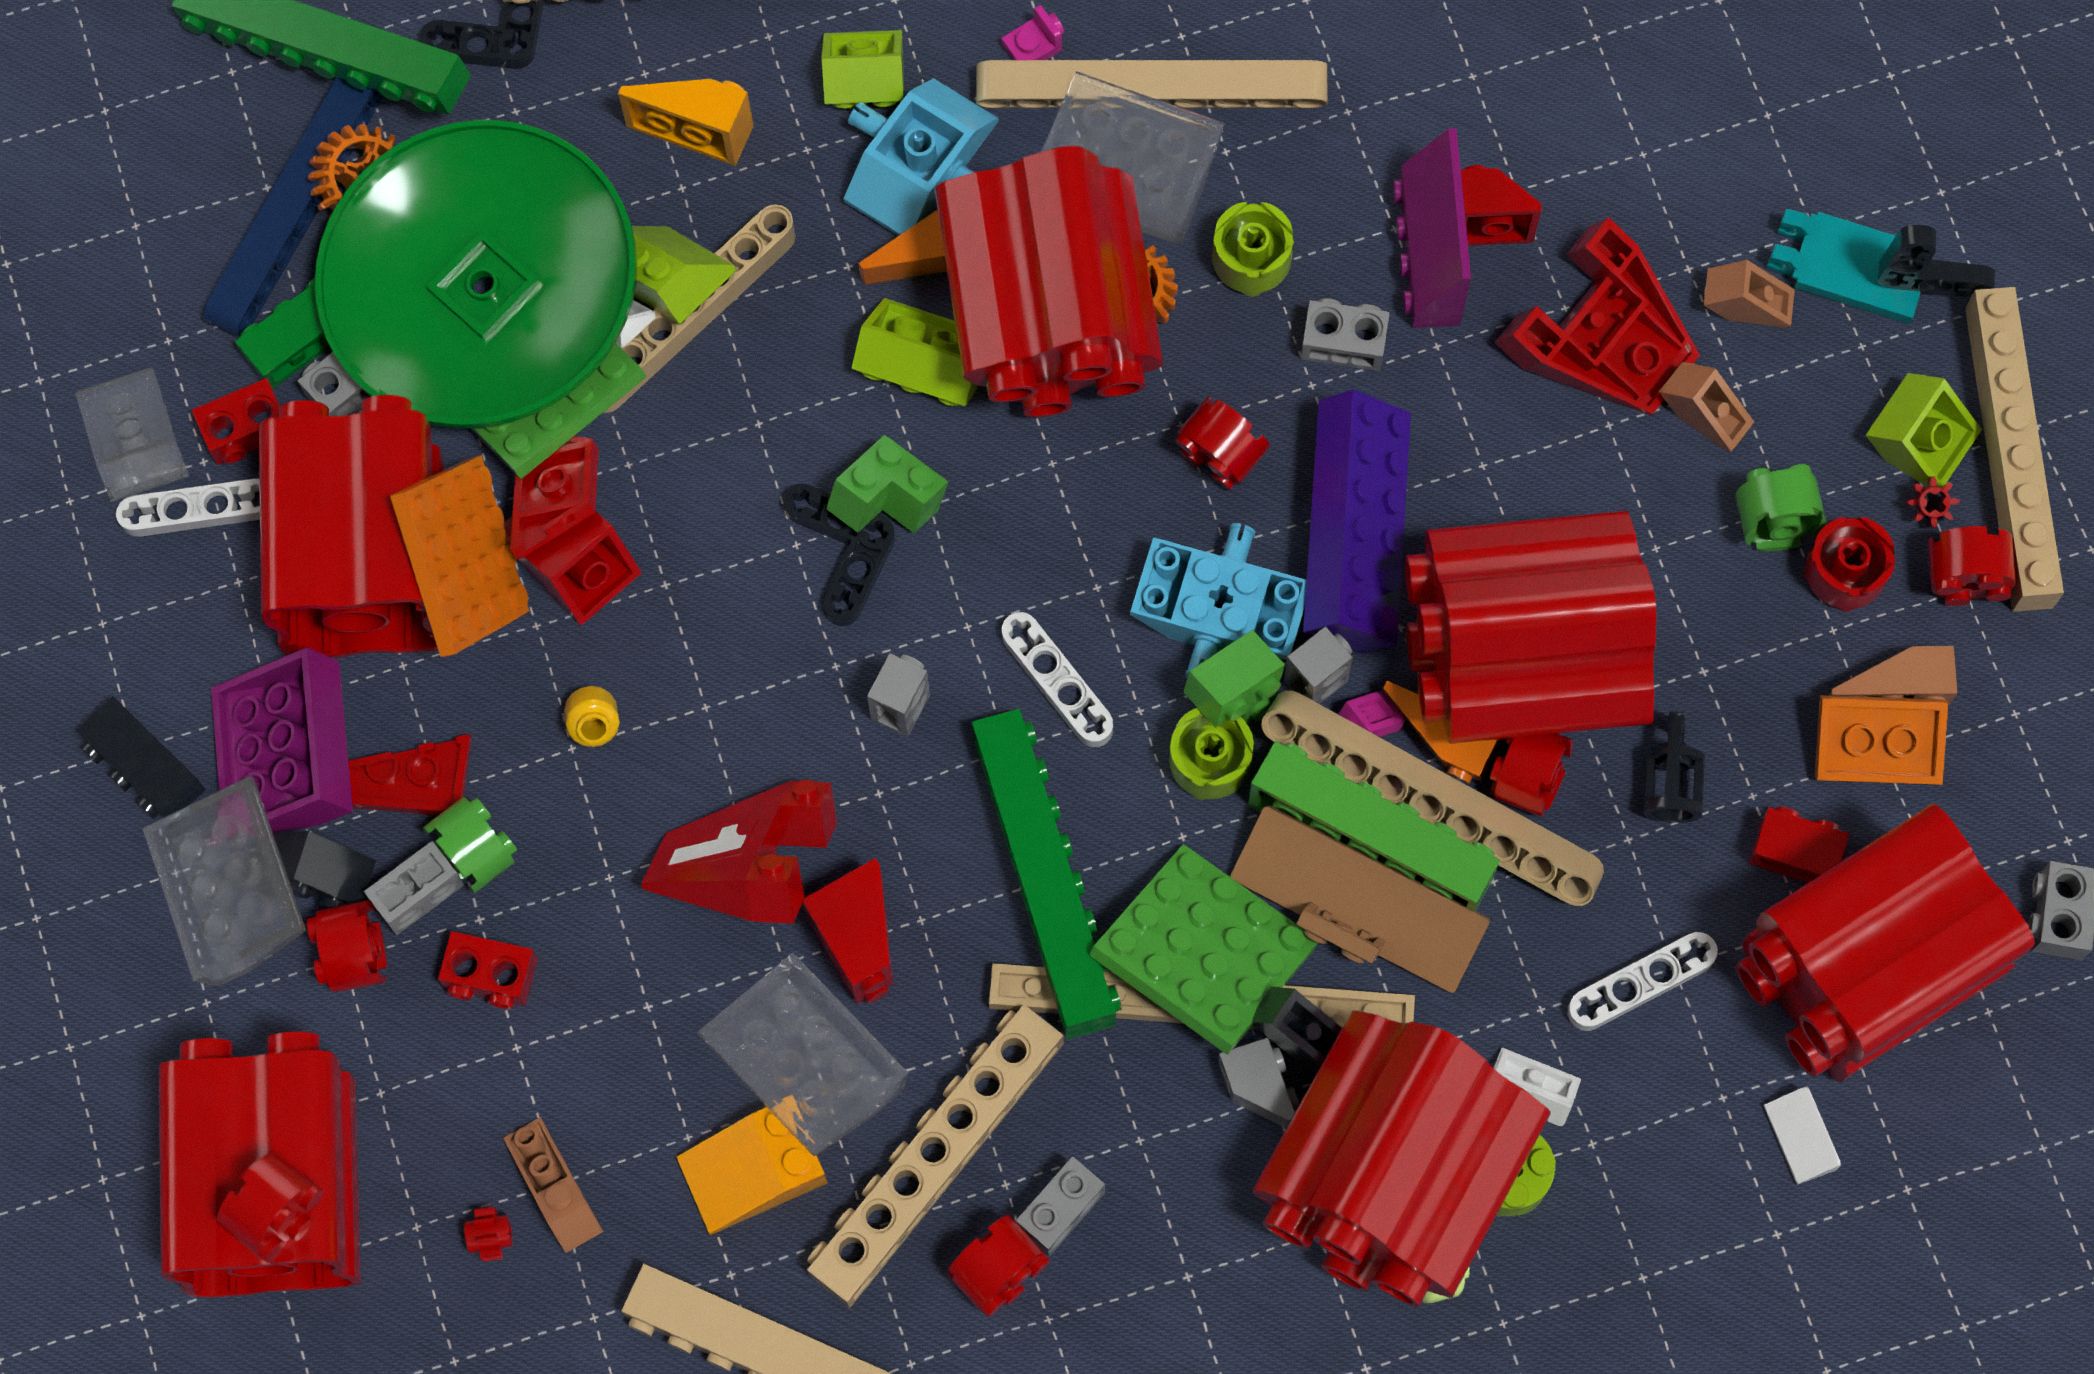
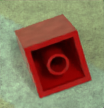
(582, 566)
(853, 930)

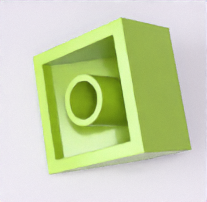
(863, 68)
(1924, 429)

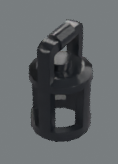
(1675, 759)

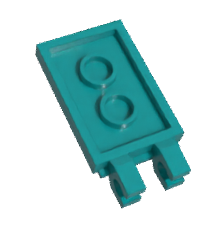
(1840, 263)

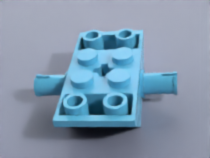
(913, 152)
(1184, 582)

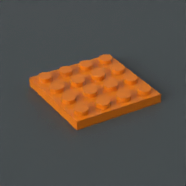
(460, 555)

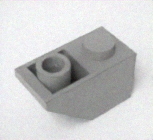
(1256, 1081)

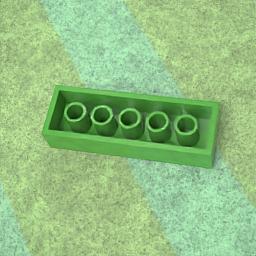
(1373, 825)

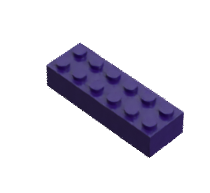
(1357, 520)

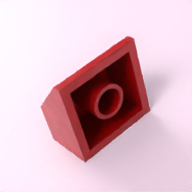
(1497, 208)

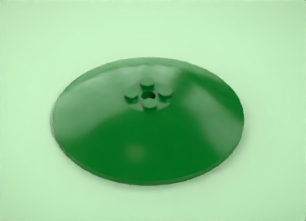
(463, 208)

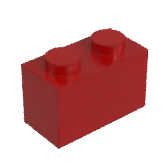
(1797, 845)

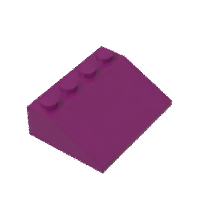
(1433, 234)
(289, 735)

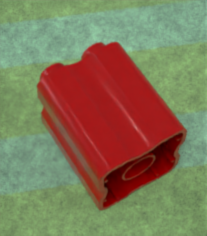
(1049, 280)
(329, 530)
(1532, 627)
(1883, 945)
(219, 1121)
(1399, 1157)

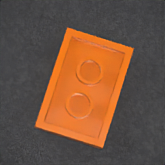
(1881, 739)

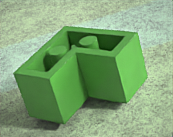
(887, 481)
(1236, 681)

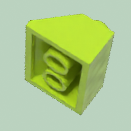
(675, 271)
(913, 351)

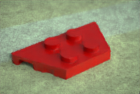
(554, 496)

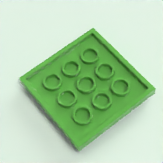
(536, 437)
(1203, 948)

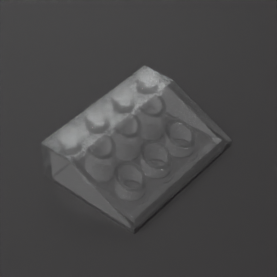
(1147, 138)
(224, 883)
(805, 1055)

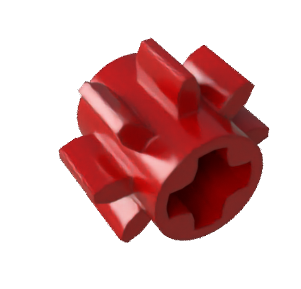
(1944, 501)
(488, 1234)

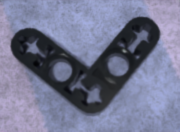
(500, 38)
(1910, 266)
(859, 550)

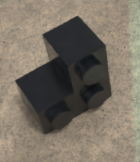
(324, 868)

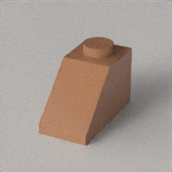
(1748, 295)
(1707, 404)

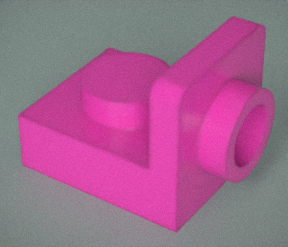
(1036, 38)
(1374, 713)

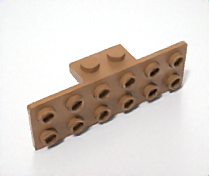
(1358, 901)

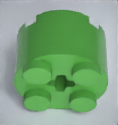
(1780, 507)
(471, 842)

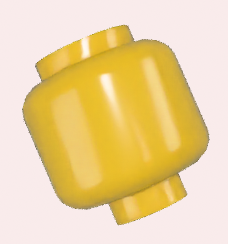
(591, 716)

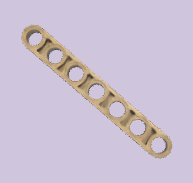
(750, 238)

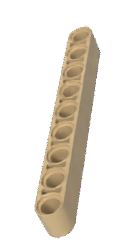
(1171, 81)
(1453, 798)

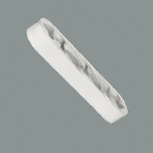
(196, 514)
(1053, 682)
(1640, 978)

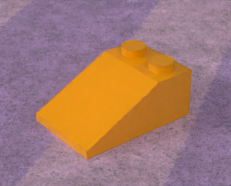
(692, 114)
(748, 1170)

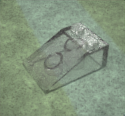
(131, 434)

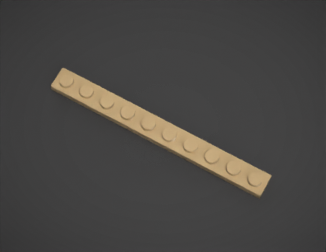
(1030, 986)

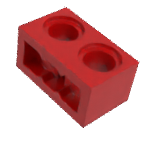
(237, 412)
(491, 959)

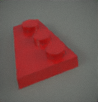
(412, 780)

